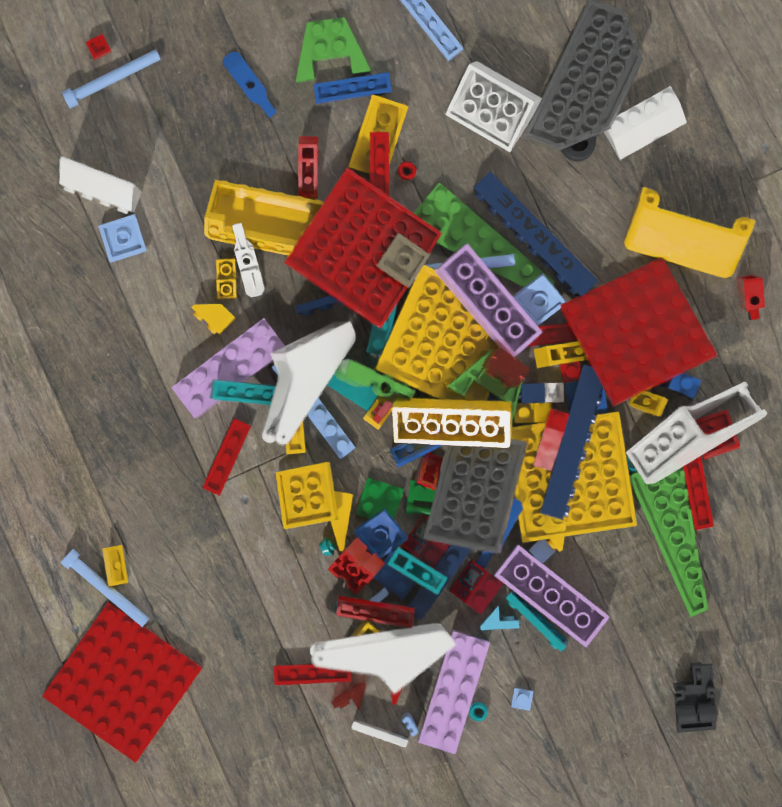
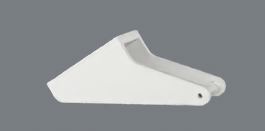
(302, 375)
(681, 440)
(390, 654)

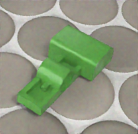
(361, 376)

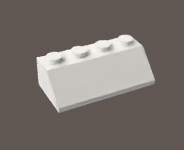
(645, 123)

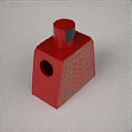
(748, 287)

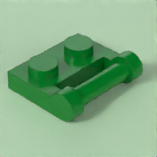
(420, 493)

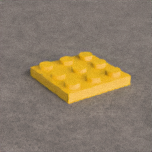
(306, 495)

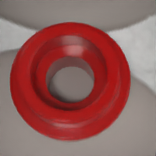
(411, 166)

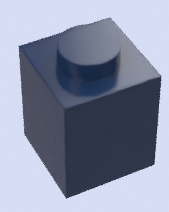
(532, 393)

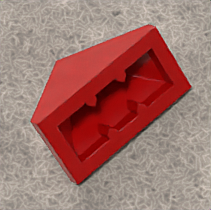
(428, 470)

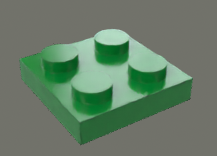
(378, 496)

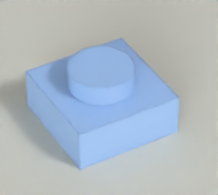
(522, 698)

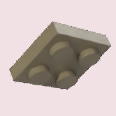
(403, 260)

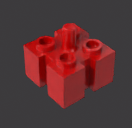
(356, 566)

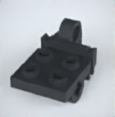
(695, 700)

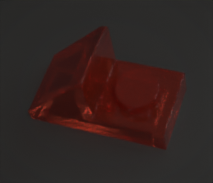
(355, 693)

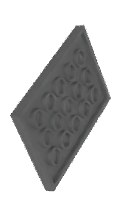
(475, 495)

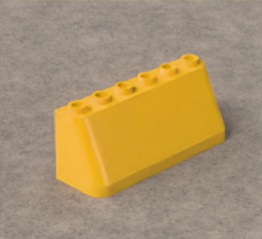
(268, 218)

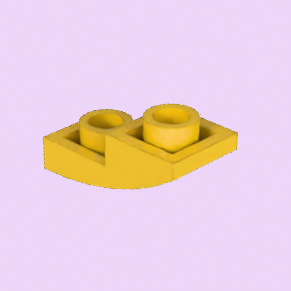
(226, 278)

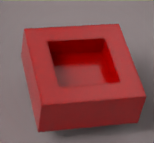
(98, 46)
(570, 372)
(381, 410)

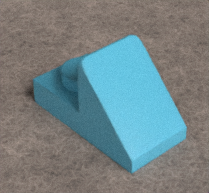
(492, 621)

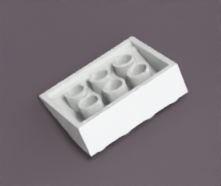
(492, 105)
(98, 185)

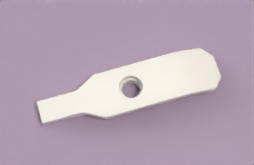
(250, 272)

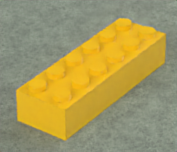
(452, 422)

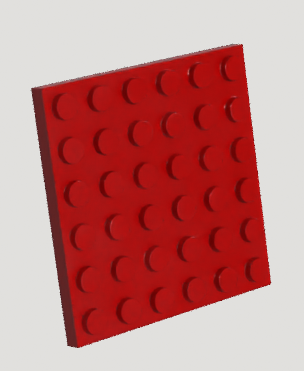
(349, 240)
(638, 331)
(122, 682)

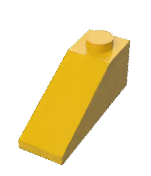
(559, 354)
(340, 526)

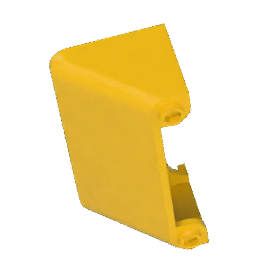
(684, 238)

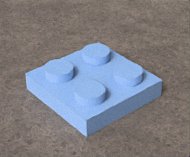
(122, 238)
(539, 299)

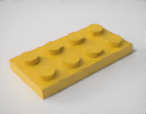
(381, 116)

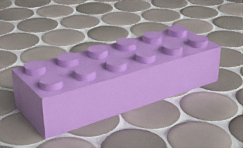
(488, 300)
(235, 362)
(551, 595)
(453, 692)

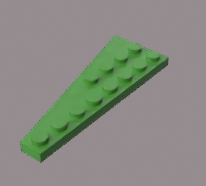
(462, 226)
(672, 525)

